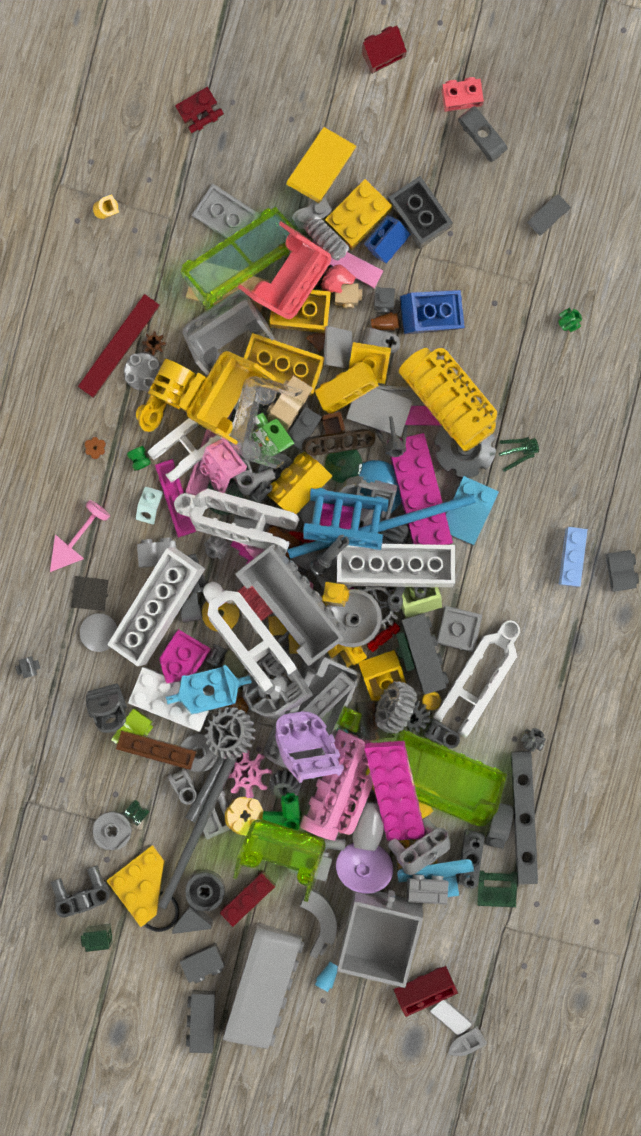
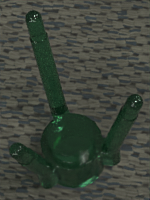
(528, 447)

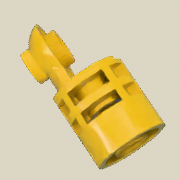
(165, 390)

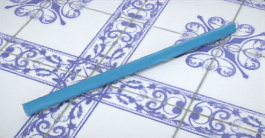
(391, 523)

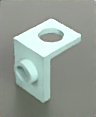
(149, 503)

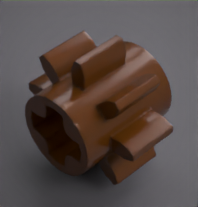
(150, 339)

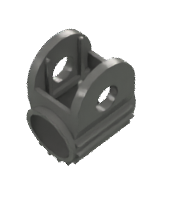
(105, 704)

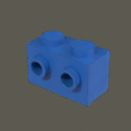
(387, 239)

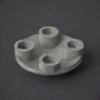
(141, 370)
(97, 632)

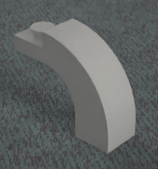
(323, 910)

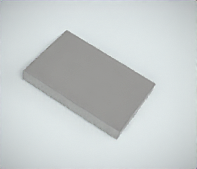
(223, 212)
(376, 408)

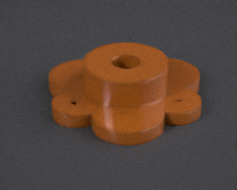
(90, 444)

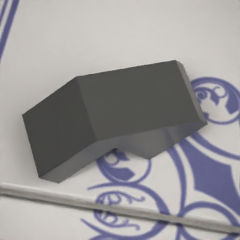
(549, 214)

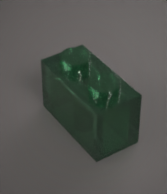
(97, 938)

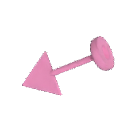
(64, 554)

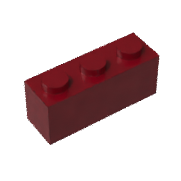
(247, 898)
(425, 991)

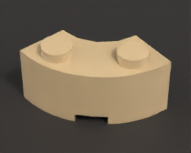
(287, 407)

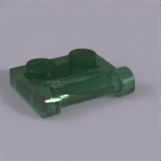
(495, 895)

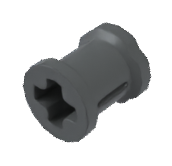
(216, 656)

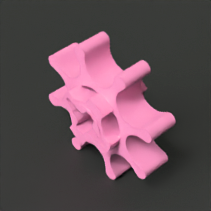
(254, 772)

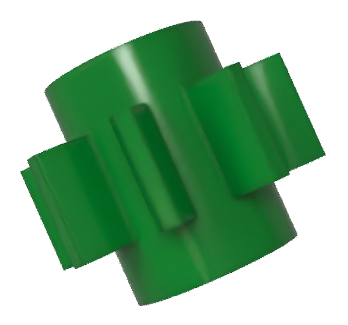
(570, 320)

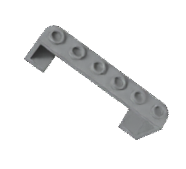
(293, 602)
(316, 677)
(263, 987)

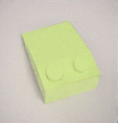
(413, 605)

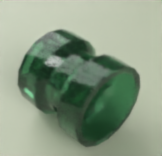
(140, 814)

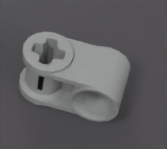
(379, 338)
(182, 785)

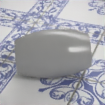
(369, 828)

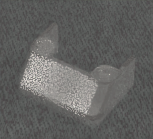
(256, 391)

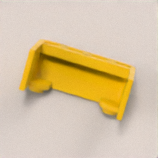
(221, 393)

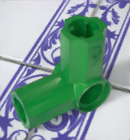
(290, 814)

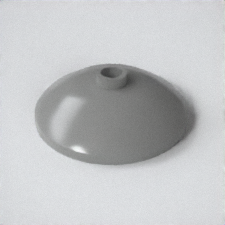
(369, 618)

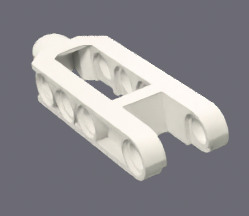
(179, 434)
(195, 506)
(216, 597)
(505, 639)

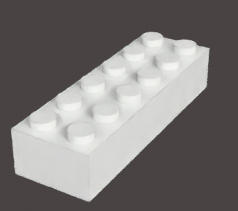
(397, 566)
(156, 606)

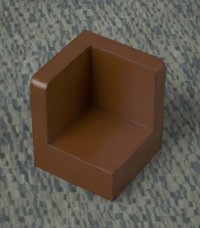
(333, 423)

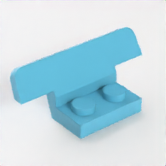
(446, 869)

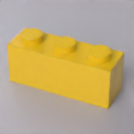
(346, 387)

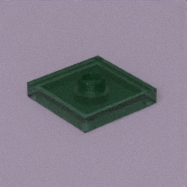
(404, 652)

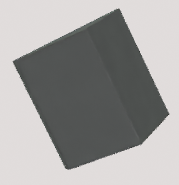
(192, 920)

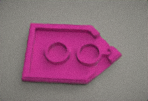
(182, 657)

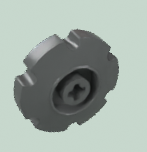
(464, 463)

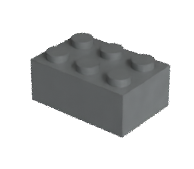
(420, 212)

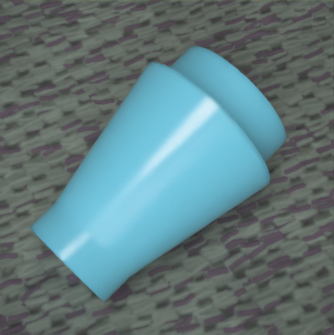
(327, 977)

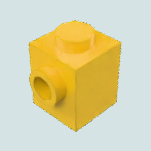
(335, 594)

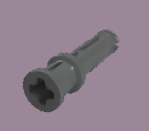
(325, 559)

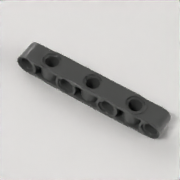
(524, 832)

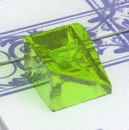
(349, 719)

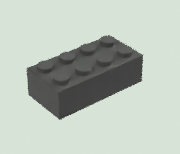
(423, 653)

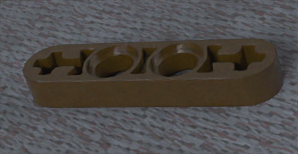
(338, 442)

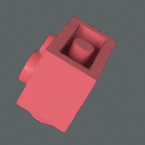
(462, 94)

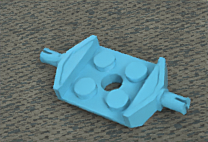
(224, 685)

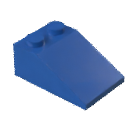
(432, 311)

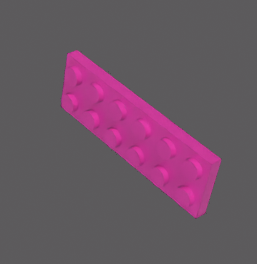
(419, 491)
(395, 790)

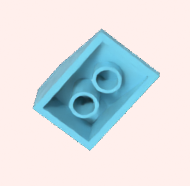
(468, 521)

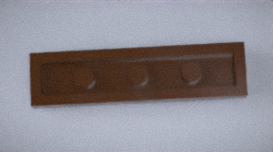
(155, 749)

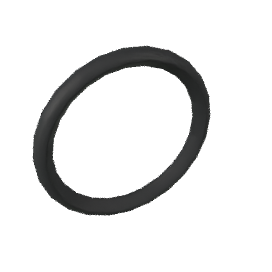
(172, 923)

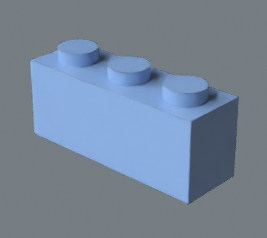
(573, 556)

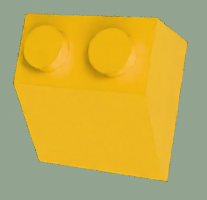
(380, 672)

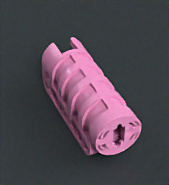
(337, 794)

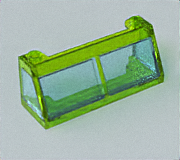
(237, 258)

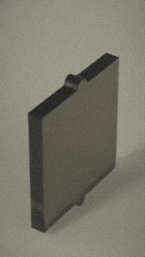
(89, 593)

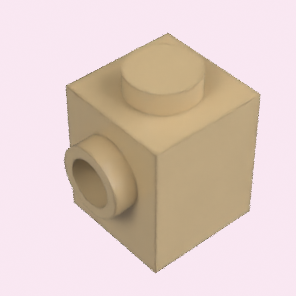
(349, 296)

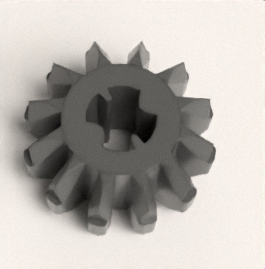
(396, 535)
(421, 719)
(283, 783)

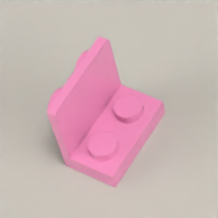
(221, 464)

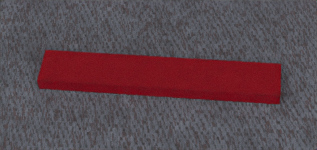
(119, 346)

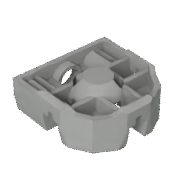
(381, 489)
(292, 693)

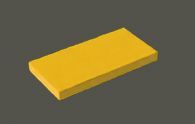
(321, 165)

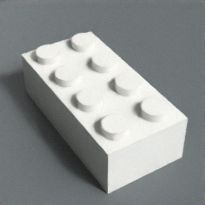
(151, 695)

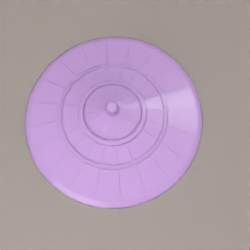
(364, 869)

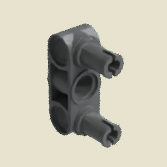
(492, 145)
(472, 844)
(82, 900)

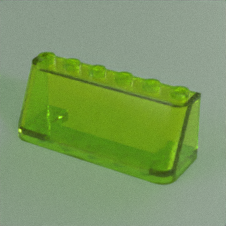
(453, 781)

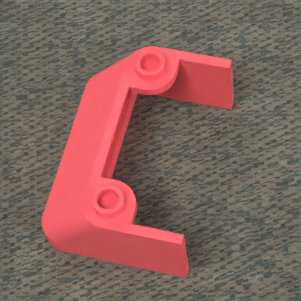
(294, 279)

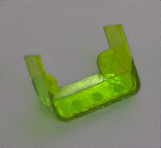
(282, 847)

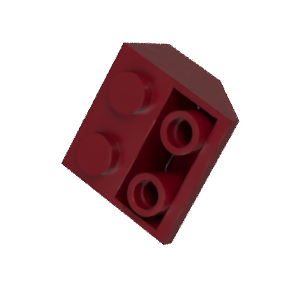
(383, 48)

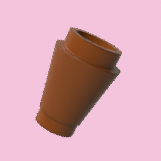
(386, 322)

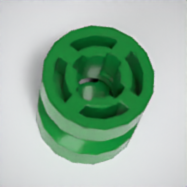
(139, 458)

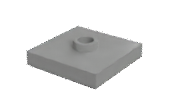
(459, 629)

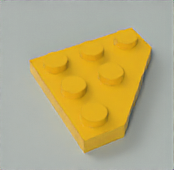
(140, 885)

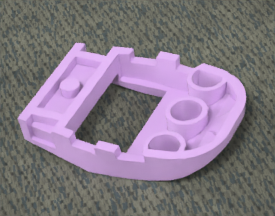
(305, 732)

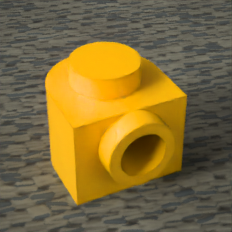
(105, 207)

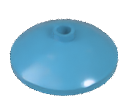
(382, 472)

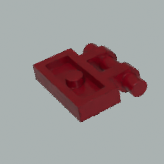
(196, 105)

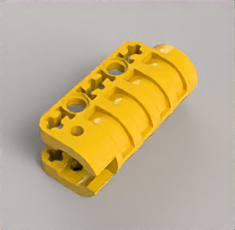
(447, 399)

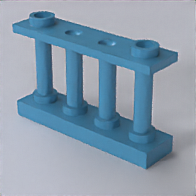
(357, 538)

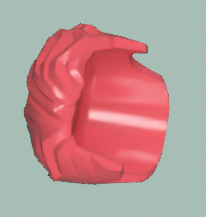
(335, 278)

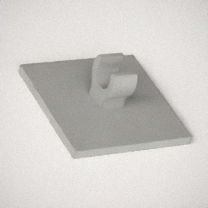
(337, 347)

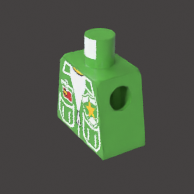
(271, 436)

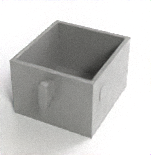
(380, 937)

